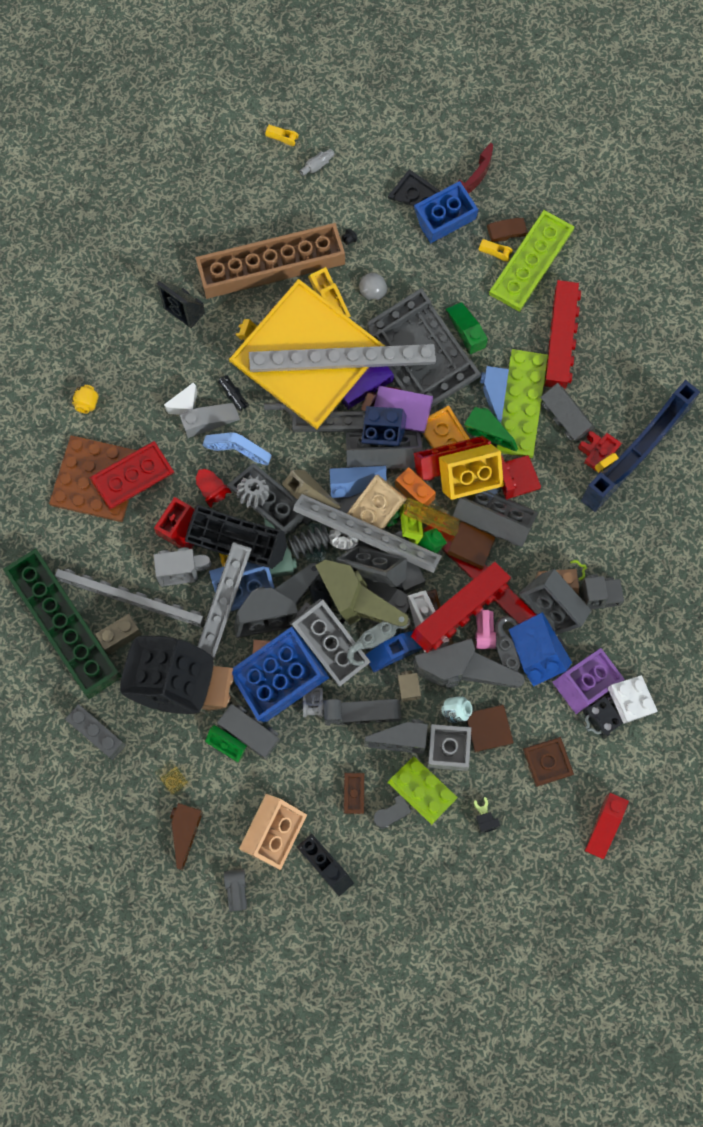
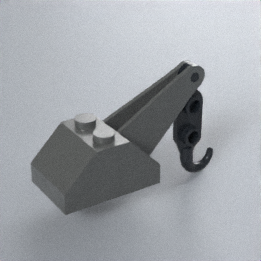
(273, 609)

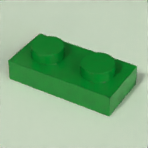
(225, 743)

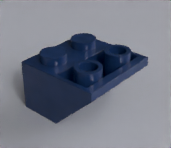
(383, 426)

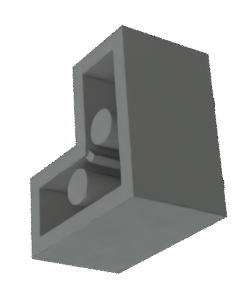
(601, 592)

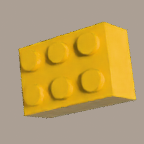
(471, 471)

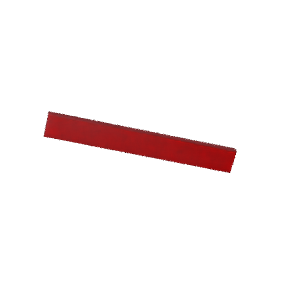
(507, 601)

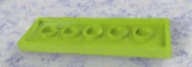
(531, 260)
(523, 400)

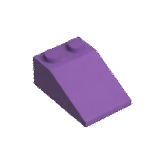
(587, 680)

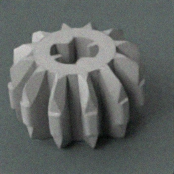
(252, 491)

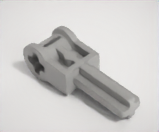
(313, 702)

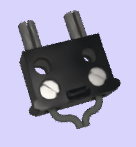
(602, 718)

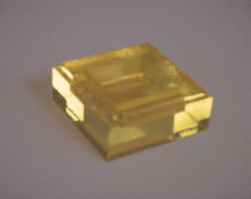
(174, 780)

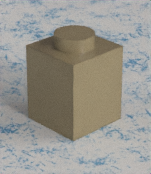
(408, 686)

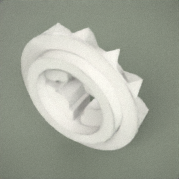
(342, 542)

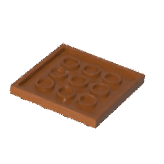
(74, 488)

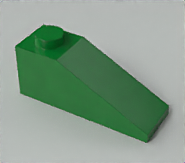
(467, 328)
(484, 423)

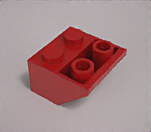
(174, 523)

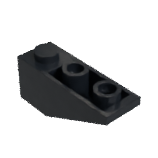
(325, 865)

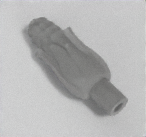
(317, 162)

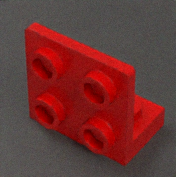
(519, 477)

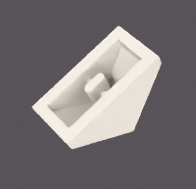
(183, 401)

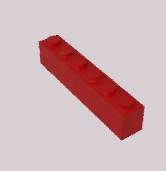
(561, 334)
(461, 607)

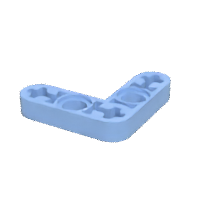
(235, 441)

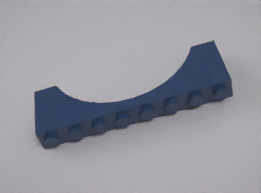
(610, 479)

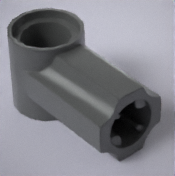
(235, 887)

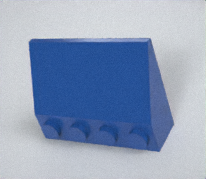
(278, 675)

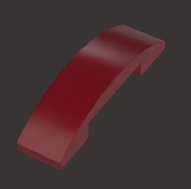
(479, 174)

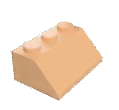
(273, 831)

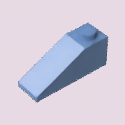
(495, 388)
(352, 481)

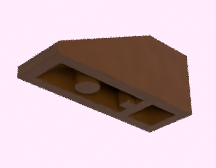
(184, 828)

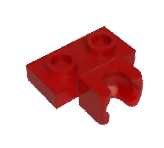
(599, 448)

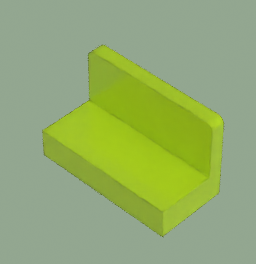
(411, 527)

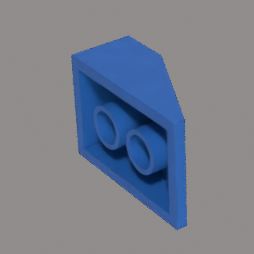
(539, 649)

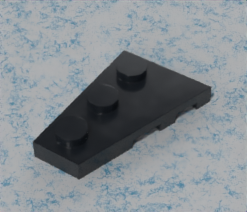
(412, 189)

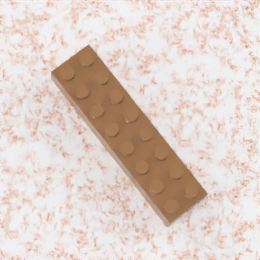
(270, 260)

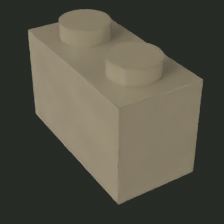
(118, 634)

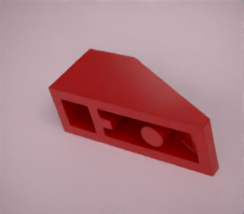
(606, 825)

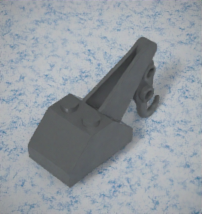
(461, 662)

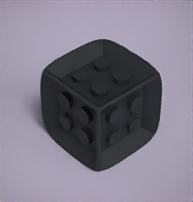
(167, 674)

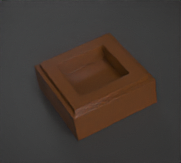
(369, 400)

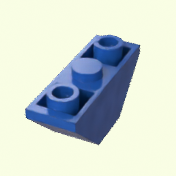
(392, 651)

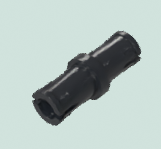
(233, 393)

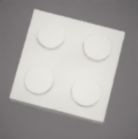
(632, 699)

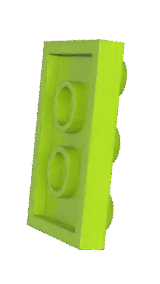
(422, 790)

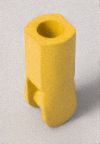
(279, 134)
(492, 249)

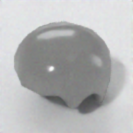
(373, 286)

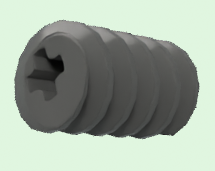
(309, 542)

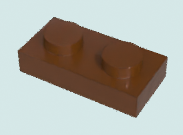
(353, 793)

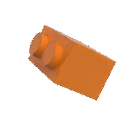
(414, 487)

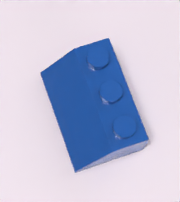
(445, 212)

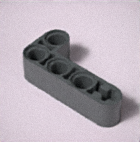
(361, 711)

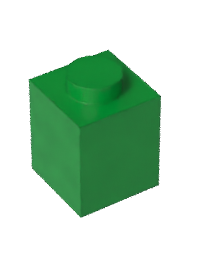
(432, 540)

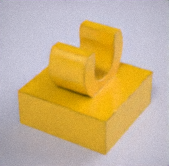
(246, 329)

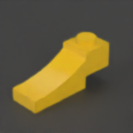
(324, 286)

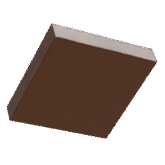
(471, 545)
(489, 728)
(548, 762)

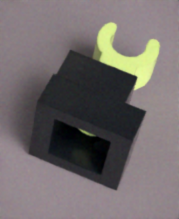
(485, 820)

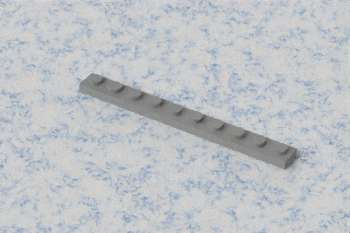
(342, 358)

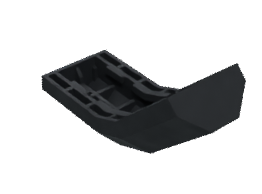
(218, 532)

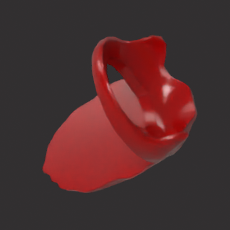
(211, 486)

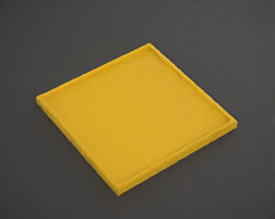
(301, 323)

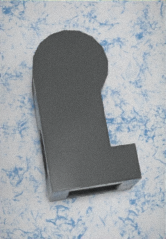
(385, 818)

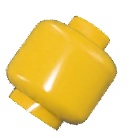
(85, 399)

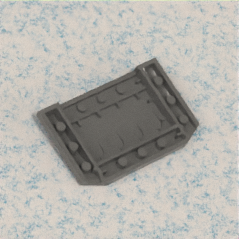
(418, 323)

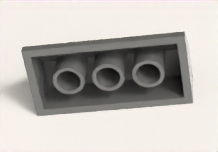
(372, 455)
(499, 517)

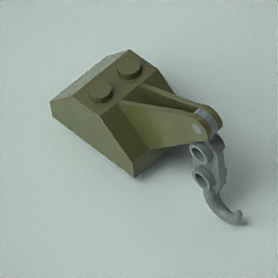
(356, 602)

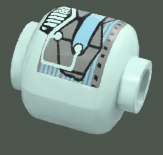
(457, 709)

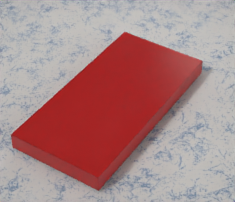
(131, 475)

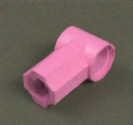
(485, 630)

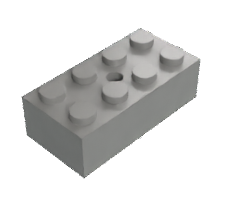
(315, 627)

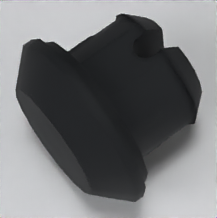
(349, 237)

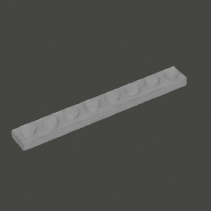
(367, 533)
(123, 594)

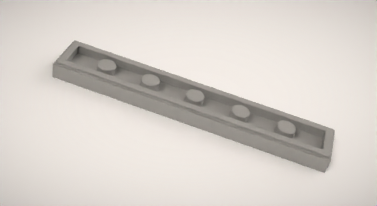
(224, 598)

